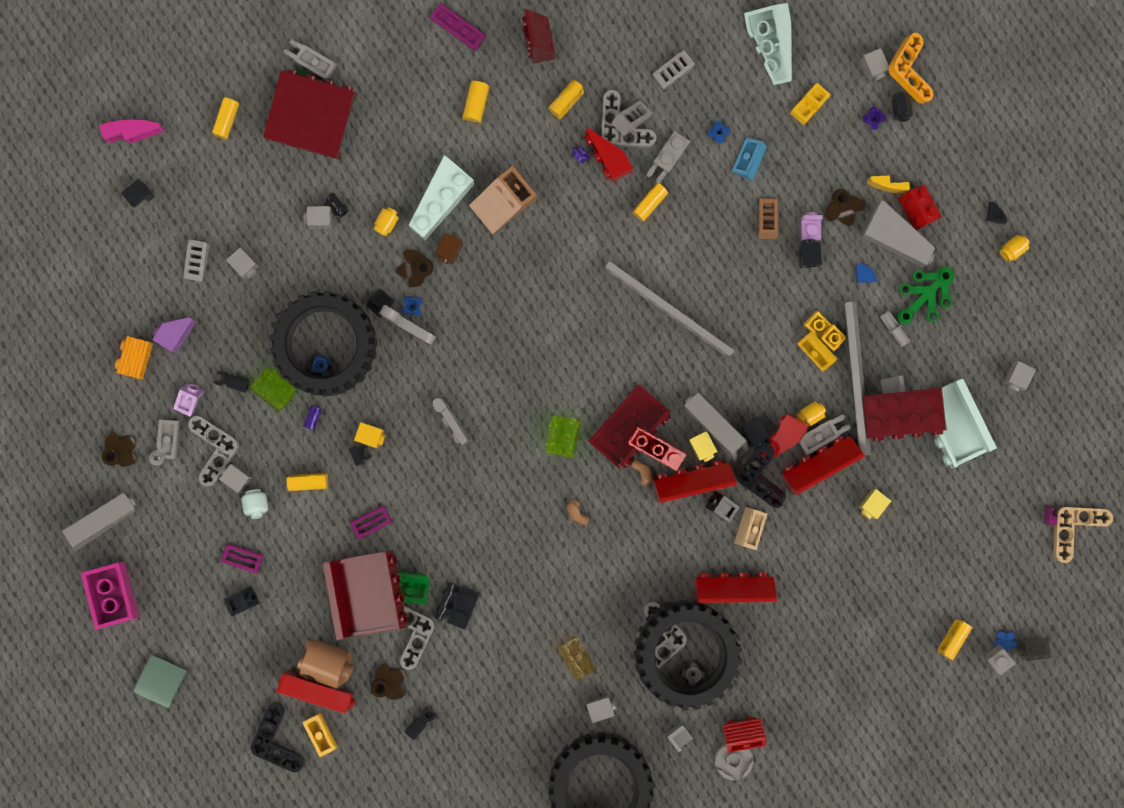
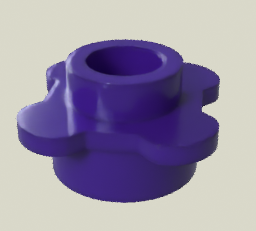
(873, 112)
(580, 154)

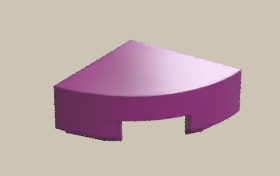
(1049, 519)

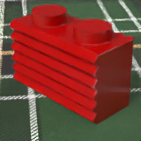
(744, 734)

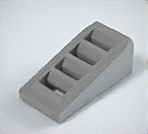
(684, 70)
(631, 118)
(203, 261)

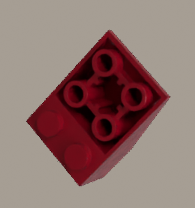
(538, 37)

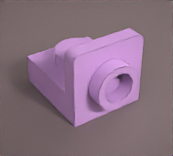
(811, 226)
(188, 399)

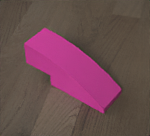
(129, 130)

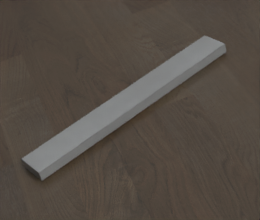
(669, 309)
(857, 375)

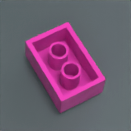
(110, 595)

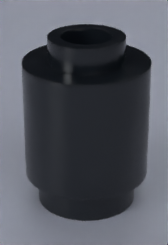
(902, 106)

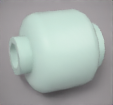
(254, 503)

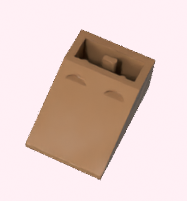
(503, 200)

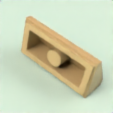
(750, 528)

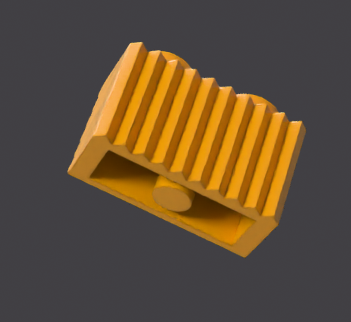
(133, 357)

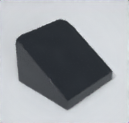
(378, 300)

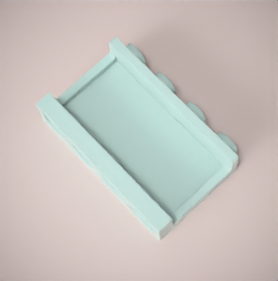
(966, 430)

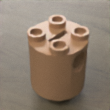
(325, 664)

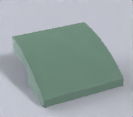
(160, 681)

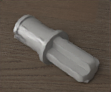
(894, 328)

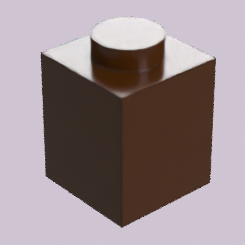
(448, 248)

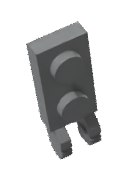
(311, 60)
(669, 155)
(450, 419)
(822, 435)

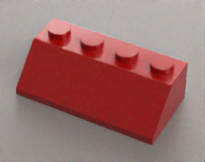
(822, 465)
(694, 482)
(735, 588)

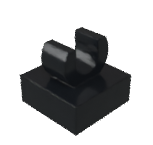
(357, 455)

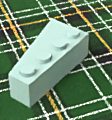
(441, 197)

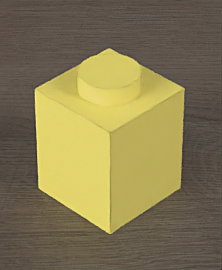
(703, 446)
(874, 504)

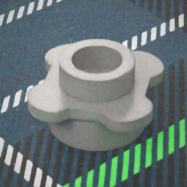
(698, 674)

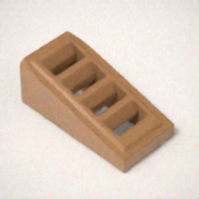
(765, 230)

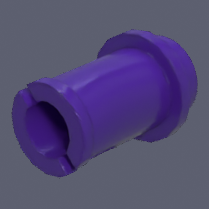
(312, 417)

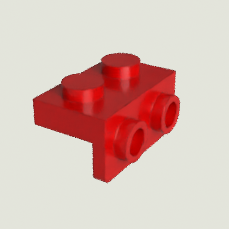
(919, 207)

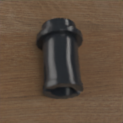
(336, 205)

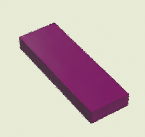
(457, 27)

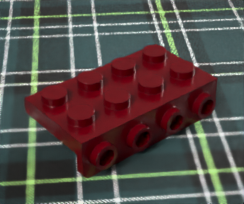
(637, 410)
(905, 414)

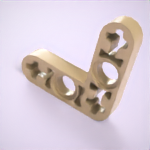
(1072, 521)

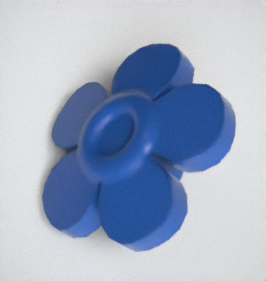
(1006, 640)

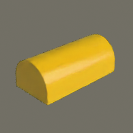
(566, 99)
(476, 101)
(225, 118)
(650, 202)
(817, 351)
(307, 481)
(954, 639)
(320, 734)

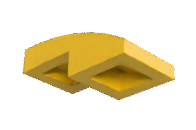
(810, 104)
(883, 183)

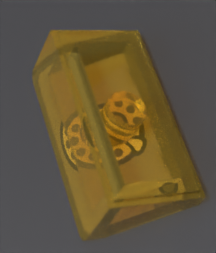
(576, 658)

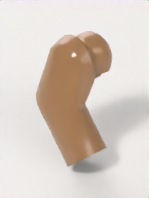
(645, 472)
(574, 512)

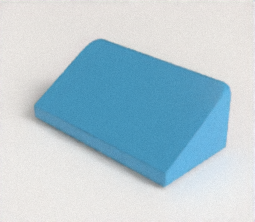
(749, 158)

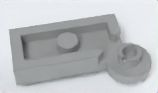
(166, 442)

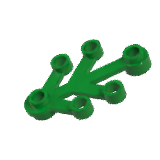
(927, 293)

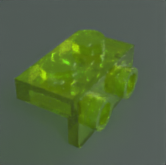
(273, 389)
(563, 436)

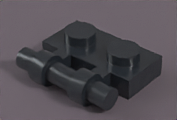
(462, 608)

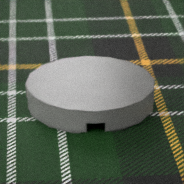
(734, 764)

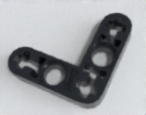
(755, 477)
(270, 746)

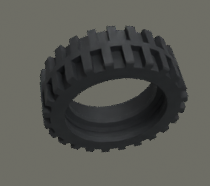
(285, 328)
(716, 683)
(600, 745)

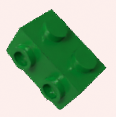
(414, 587)

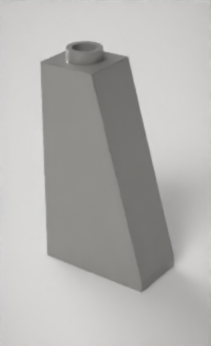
(898, 236)
(716, 427)
(99, 521)

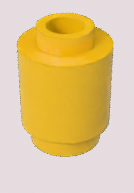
(386, 221)
(1014, 248)
(812, 413)

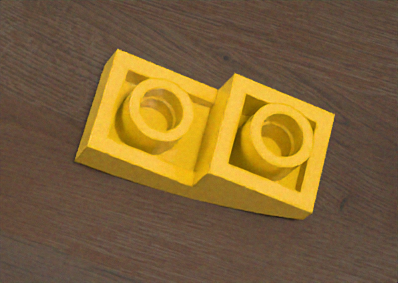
(826, 332)

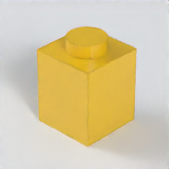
(370, 435)

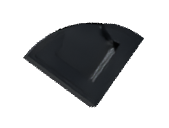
(995, 214)

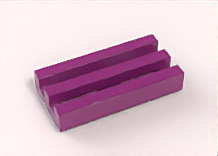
(356, 529)
(226, 553)

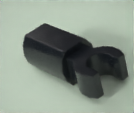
(233, 382)
(419, 724)

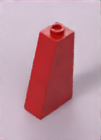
(307, 690)

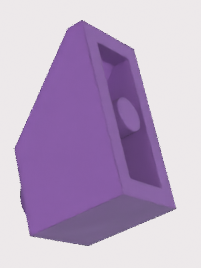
(173, 333)

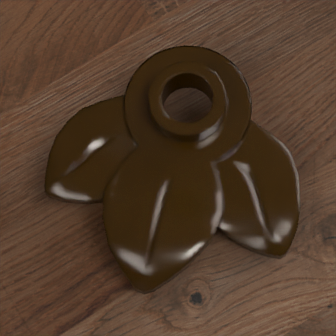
(843, 210)
(412, 268)
(121, 448)
(391, 682)

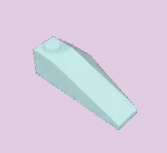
(773, 35)

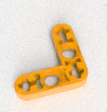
(920, 90)

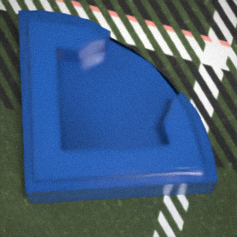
(864, 274)

